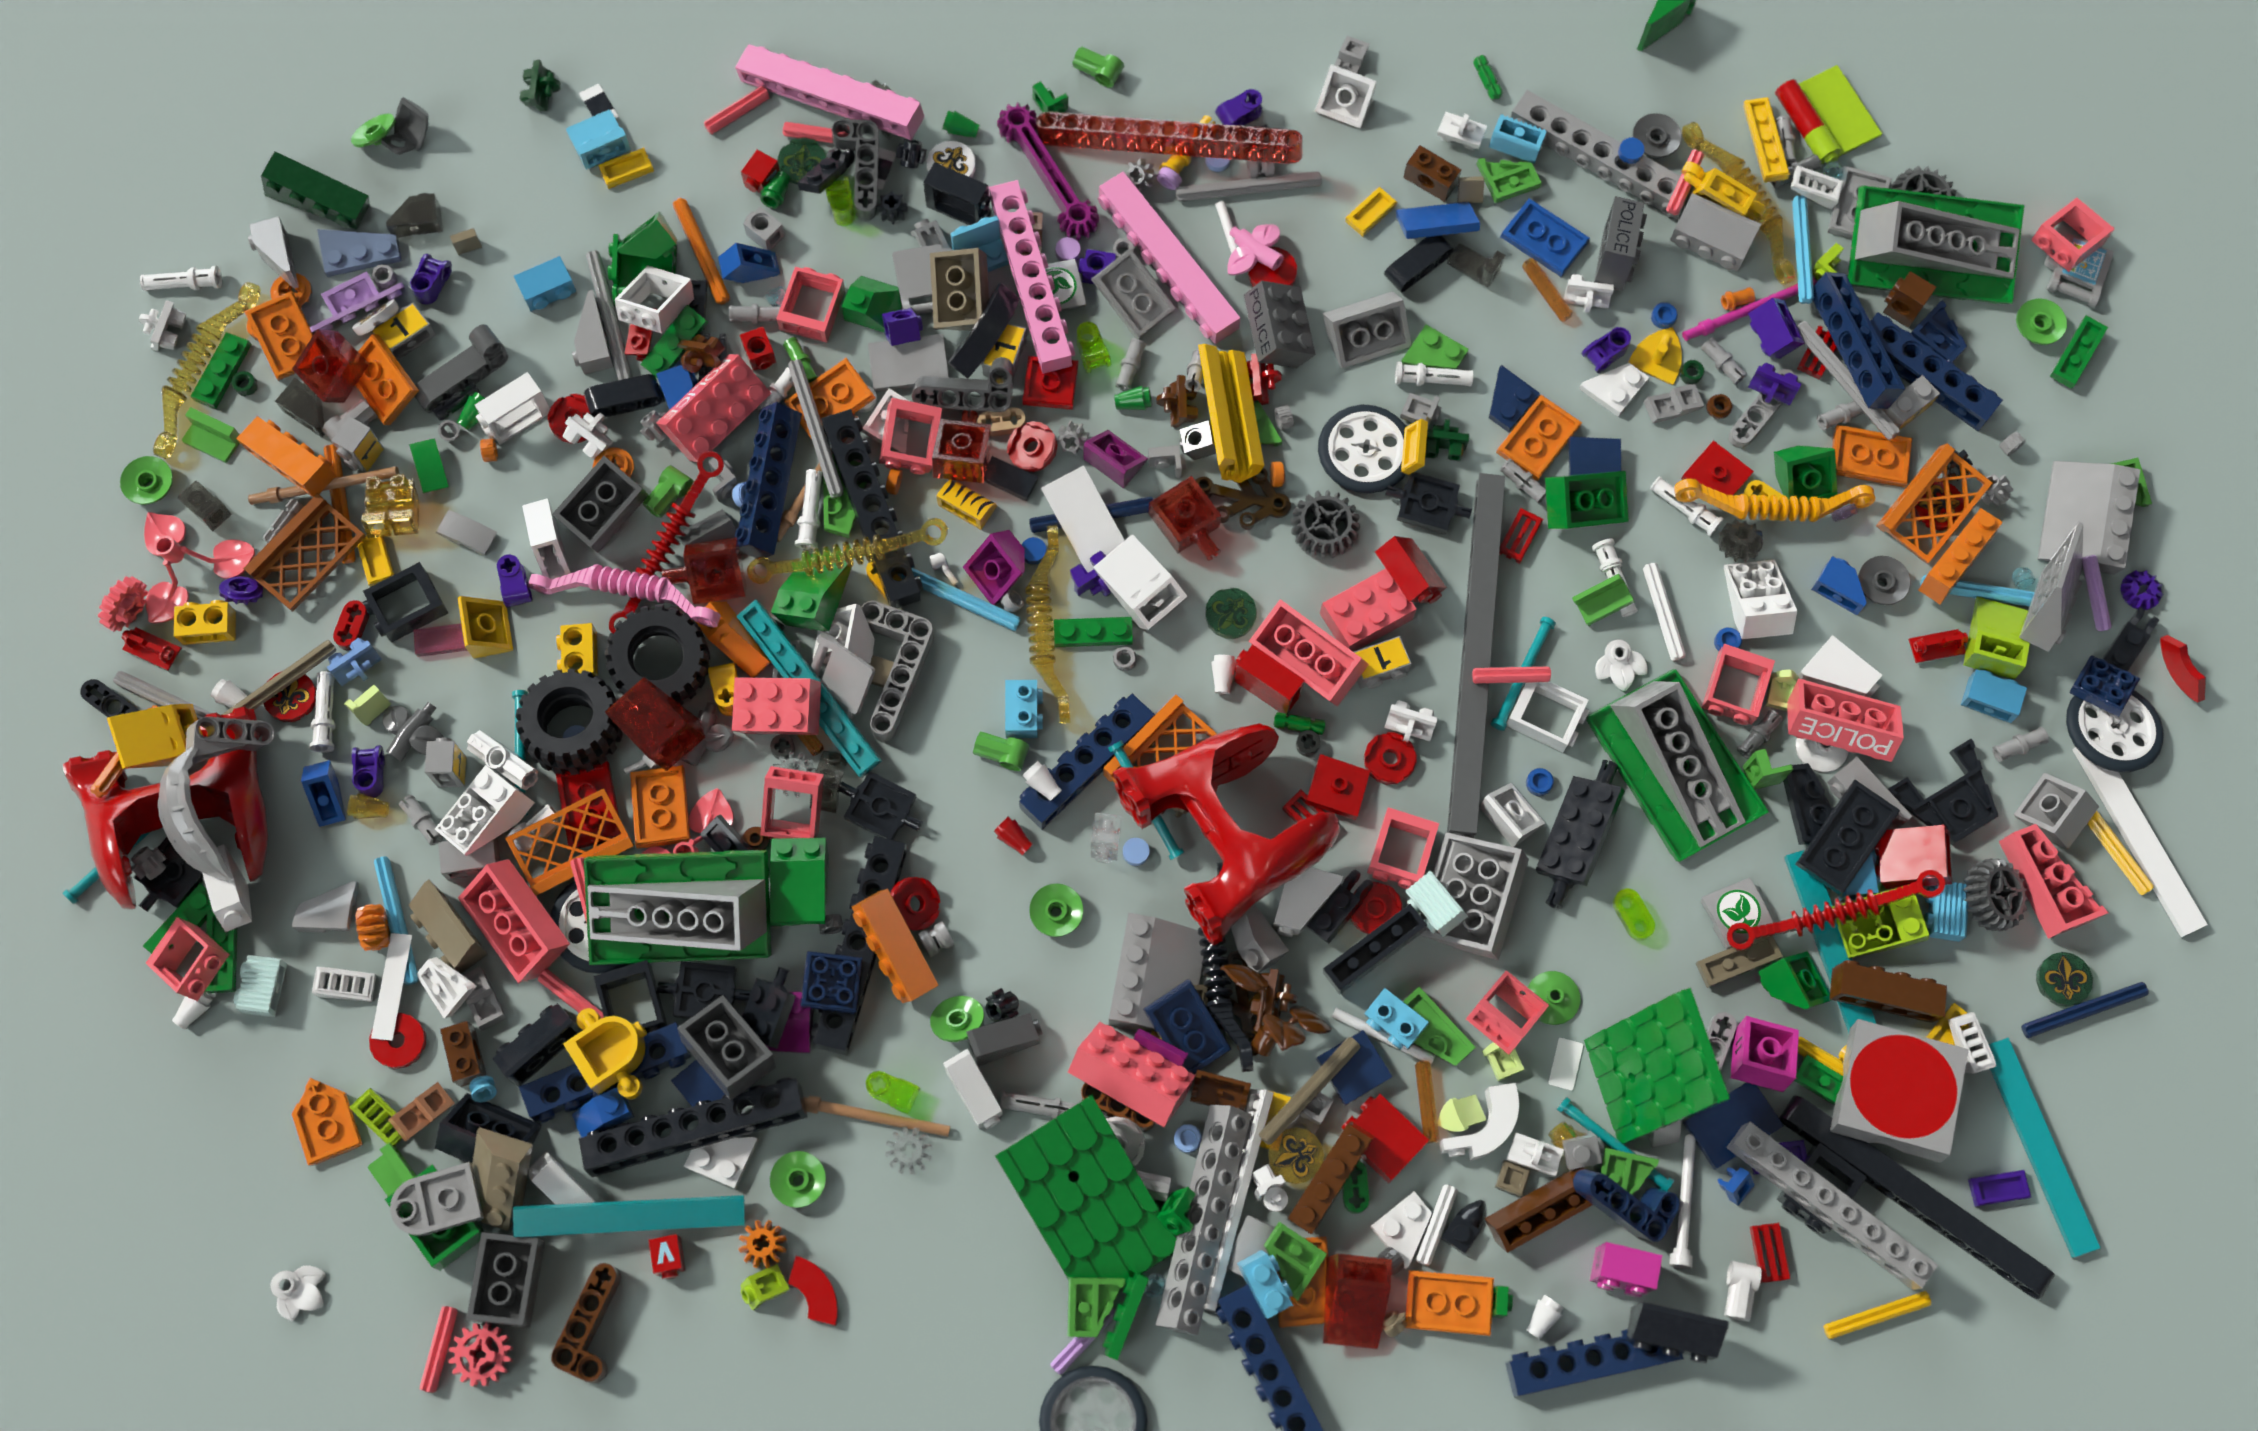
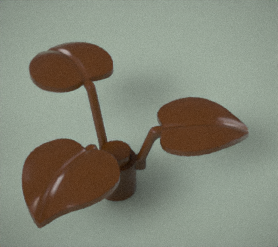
(1275, 1029)

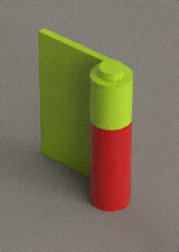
(1828, 114)

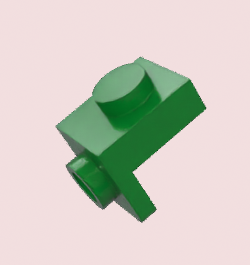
(1501, 1302)

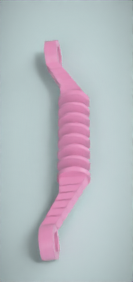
(625, 583)

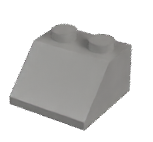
(2057, 809)

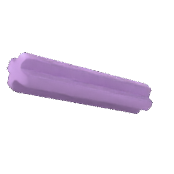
(2096, 593)
(1076, 1347)

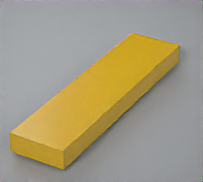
(1766, 140)

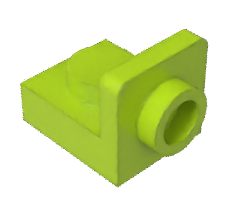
(1828, 261)
(763, 1286)

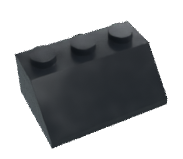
(536, 1044)
(459, 1127)
(1676, 1332)

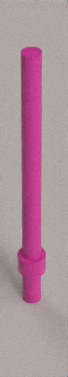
(1708, 326)

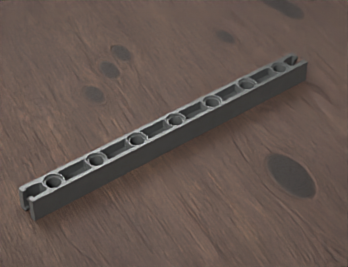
(1476, 654)

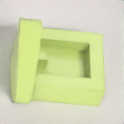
(1780, 688)
(368, 705)
(1502, 1063)
(1461, 1114)

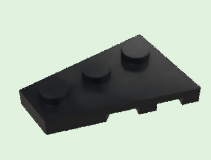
(1806, 802)

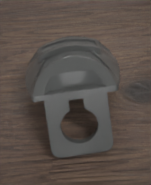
(409, 126)

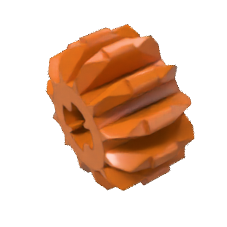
(372, 927)
(758, 1235)

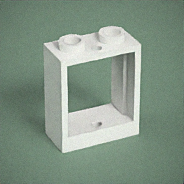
(651, 280)
(512, 409)
(1558, 695)

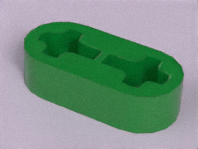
(1362, 1189)

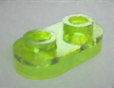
(1635, 914)

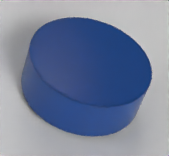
(1631, 150)
(1664, 315)
(1034, 550)
(1727, 636)
(1539, 782)

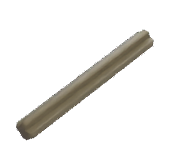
(286, 677)
(1309, 1090)

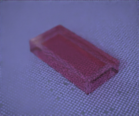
(439, 640)

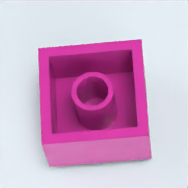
(1764, 1054)
(1625, 1269)

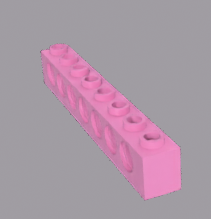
(1050, 356)

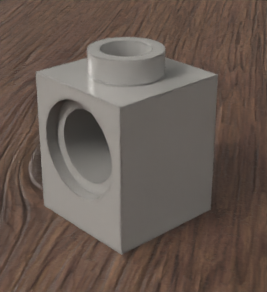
(764, 238)

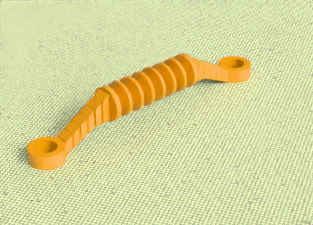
(1740, 505)

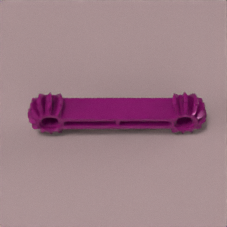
(1048, 171)

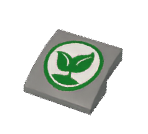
(1066, 283)
(1736, 905)

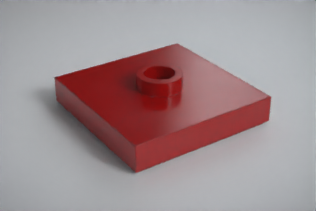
(1052, 388)
(1719, 470)
(1337, 787)

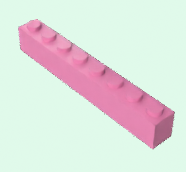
(830, 91)
(1168, 258)

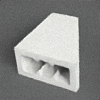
(546, 539)
(1841, 669)
(229, 898)
(1303, 899)
(973, 1090)
(557, 1182)

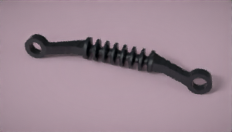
(1222, 1007)

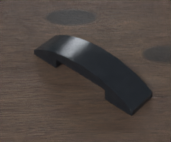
(985, 332)

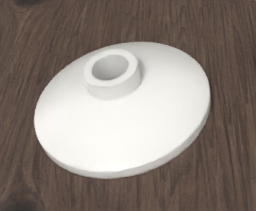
(1818, 757)

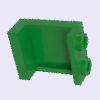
(628, 267)

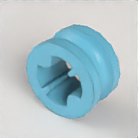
(482, 1088)

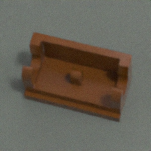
(1219, 1090)

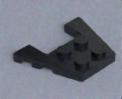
(1960, 805)

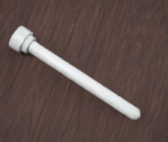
(1681, 1254)

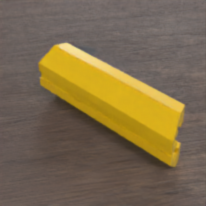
(1231, 413)

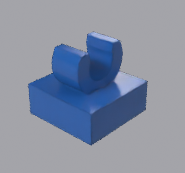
(1738, 1185)

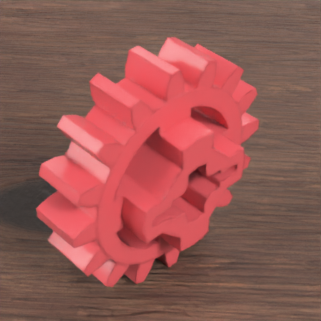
(122, 603)
(482, 1343)

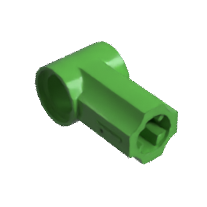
(1104, 69)
(670, 486)
(1008, 752)

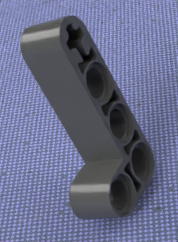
(863, 170)
(469, 366)
(963, 387)

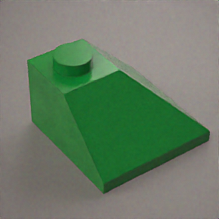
(650, 239)
(868, 301)
(1806, 471)
(1795, 981)

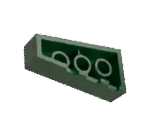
(313, 191)

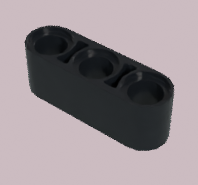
(1418, 262)
(623, 396)

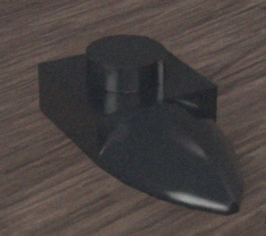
(1465, 1226)

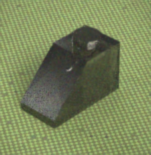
(416, 216)
(303, 406)

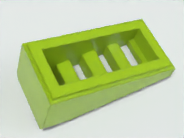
(362, 1102)

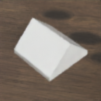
(1346, 96)
(1511, 814)

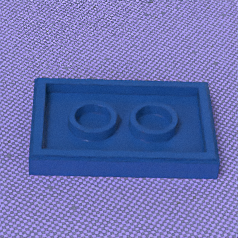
(1437, 220)
(1545, 237)

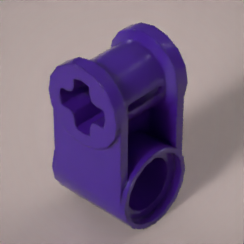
(1240, 110)
(430, 274)
(1605, 352)
(514, 584)
(368, 765)

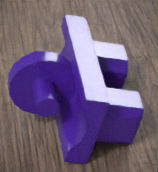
(1775, 385)
(1084, 581)

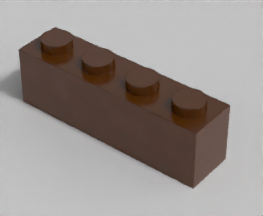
(1888, 991)
(1331, 1177)
(1536, 1212)

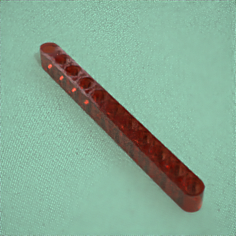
(1170, 137)

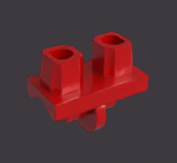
(1263, 379)

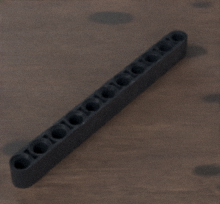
(1921, 1200)

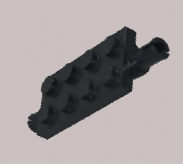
(1579, 832)

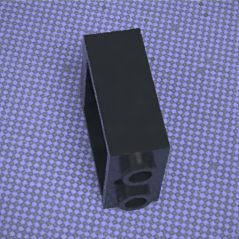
(956, 195)
(413, 621)
(625, 976)
(1837, 1167)

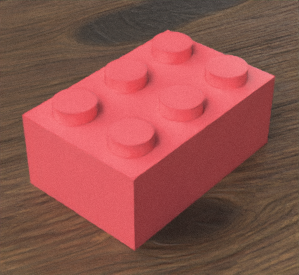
(1367, 611)
(776, 706)

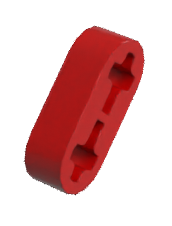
(347, 624)

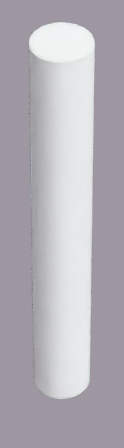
(1227, 224)

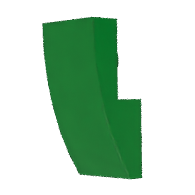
(428, 465)

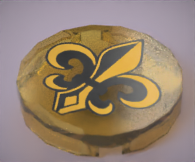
(1296, 1155)

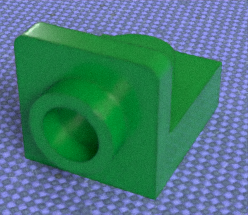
(1046, 101)
(1175, 1209)

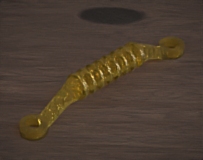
(1733, 167)
(209, 330)
(879, 547)
(1040, 630)

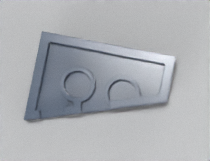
(356, 251)

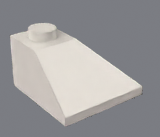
(852, 632)

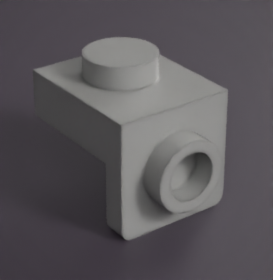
(1420, 407)
(728, 480)
(1583, 1150)

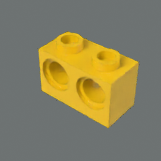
(204, 628)
(583, 652)

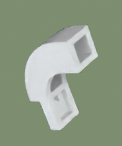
(1502, 1117)

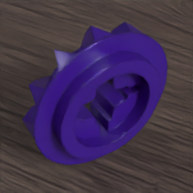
(2130, 587)
(240, 590)

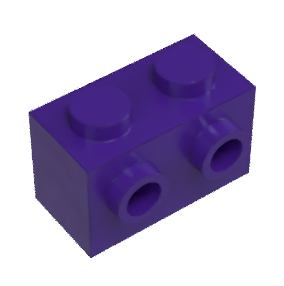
(1775, 328)

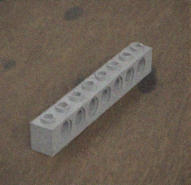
(1599, 143)
(1832, 1206)
(1198, 1249)

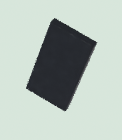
(1847, 837)

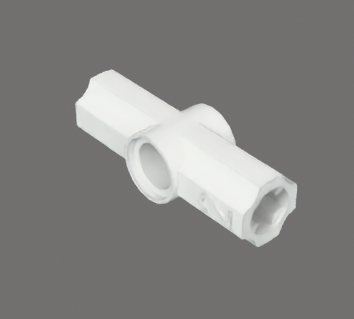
(512, 765)

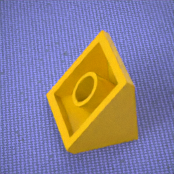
(485, 626)

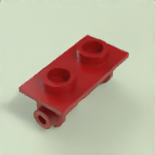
(638, 342)
(1938, 645)
(150, 647)

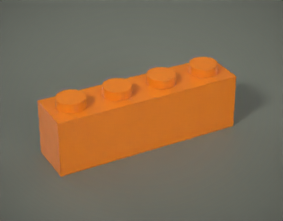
(286, 456)
(1960, 556)
(894, 946)

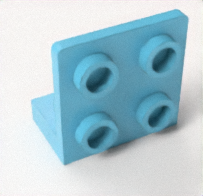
(598, 139)
(984, 236)

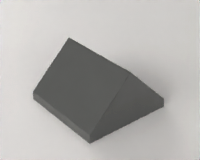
(715, 527)

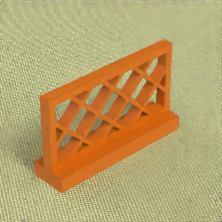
(1922, 484)
(1154, 730)
(564, 871)

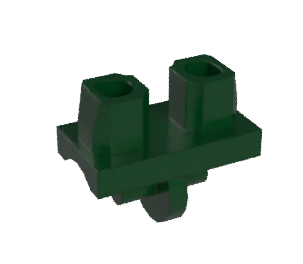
(541, 83)
(1448, 438)

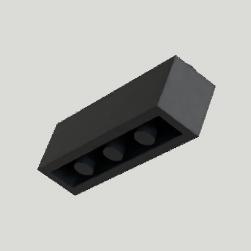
(1374, 949)

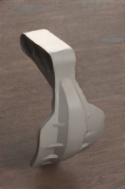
(175, 802)

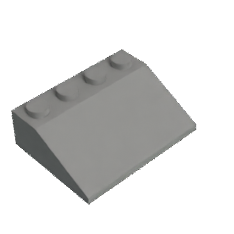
(2101, 500)
(2055, 594)
(1485, 885)
(1152, 963)

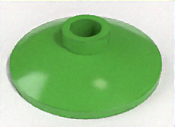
(373, 131)
(2046, 314)
(139, 473)
(1053, 897)
(1559, 1010)
(951, 1012)
(793, 1165)

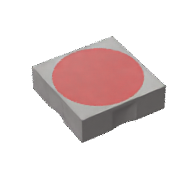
(1900, 1090)

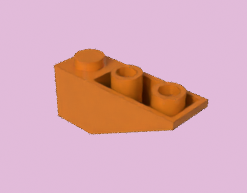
(735, 640)

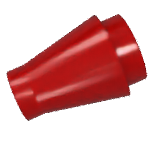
(1013, 836)

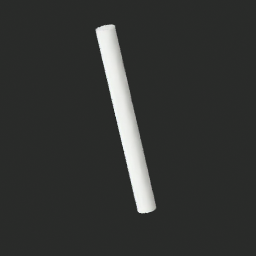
(1360, 1025)

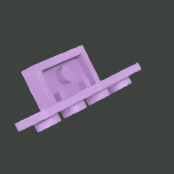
(352, 297)

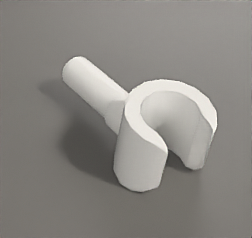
(939, 561)
(645, 761)

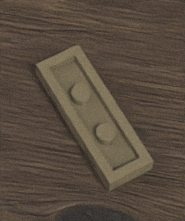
(1735, 962)

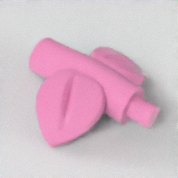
(1254, 248)

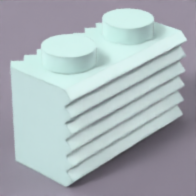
(1436, 904)
(260, 985)

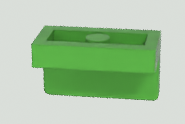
(210, 435)
(1603, 599)
(1760, 773)
(391, 1169)

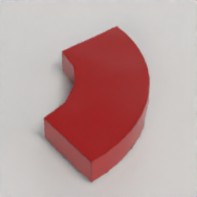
(2181, 668)
(816, 1289)

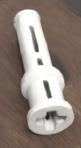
(192, 278)
(1420, 371)
(1696, 515)
(808, 521)
(1612, 564)
(323, 723)

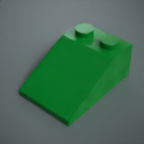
(1663, 19)
(1586, 500)
(811, 600)
(798, 881)
(446, 1245)

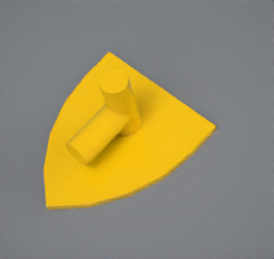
(1659, 355)

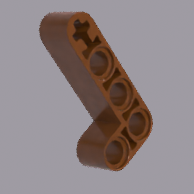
(592, 1320)

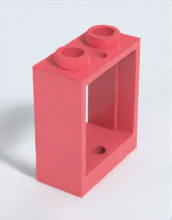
(2083, 221)
(806, 326)
(914, 412)
(1746, 662)
(791, 781)
(1411, 824)
(166, 960)
(1495, 1023)

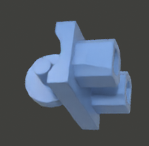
(354, 662)

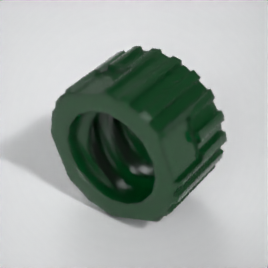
(1696, 365)
(249, 389)

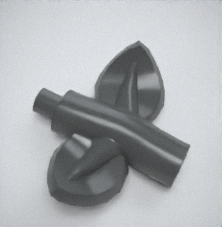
(409, 729)
(716, 738)

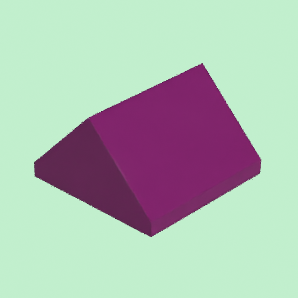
(1113, 457)

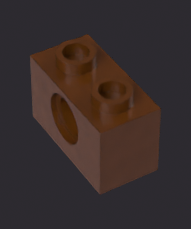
(1432, 173)
(1907, 298)
(463, 1053)

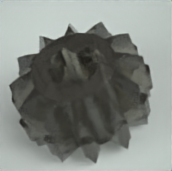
(1740, 540)

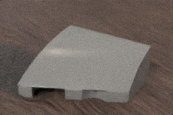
(327, 910)
(1249, 1241)

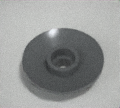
(1661, 128)
(1889, 571)

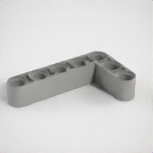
(901, 666)

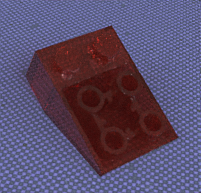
(656, 723)
(1356, 1300)

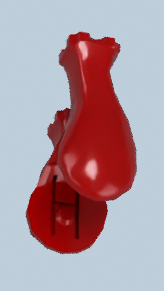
(222, 789)
(1250, 862)

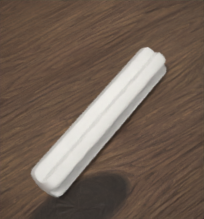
(1436, 1225)

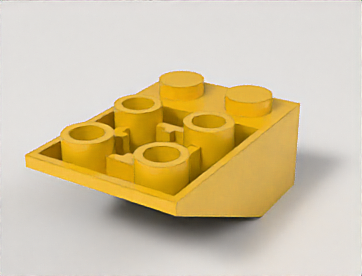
(152, 735)

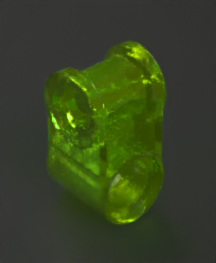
(840, 197)
(1092, 351)
(897, 1091)

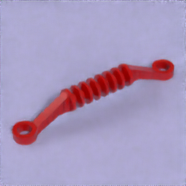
(672, 530)
(1840, 911)

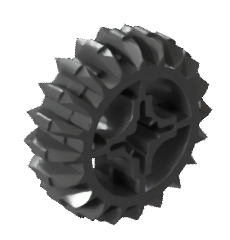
(1924, 182)
(1339, 512)
(1995, 894)

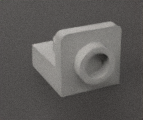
(929, 234)
(1165, 456)

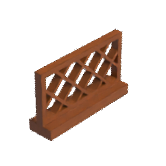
(293, 536)

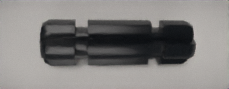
(455, 401)

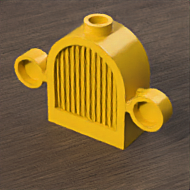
(1723, 190)
(608, 1052)

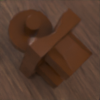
(700, 352)
(1175, 402)
(1275, 998)

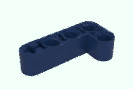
(1643, 1218)

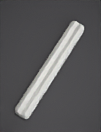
(1664, 611)

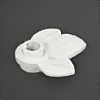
(1623, 668)
(301, 1293)

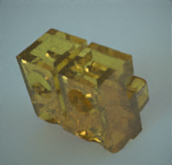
(390, 504)

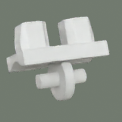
(1461, 130)
(1587, 293)
(160, 336)
(588, 428)
(1410, 722)
(1535, 1154)
(1270, 1189)

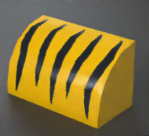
(965, 503)

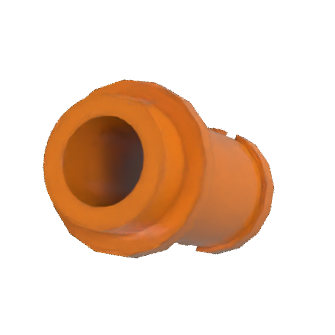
(1732, 300)

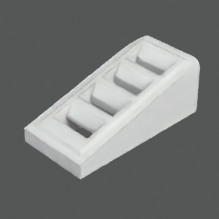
(1826, 182)
(321, 978)
(1982, 1051)

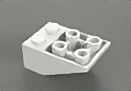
(1139, 582)
(1760, 599)
(484, 812)

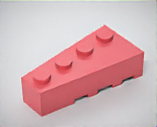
(2050, 884)

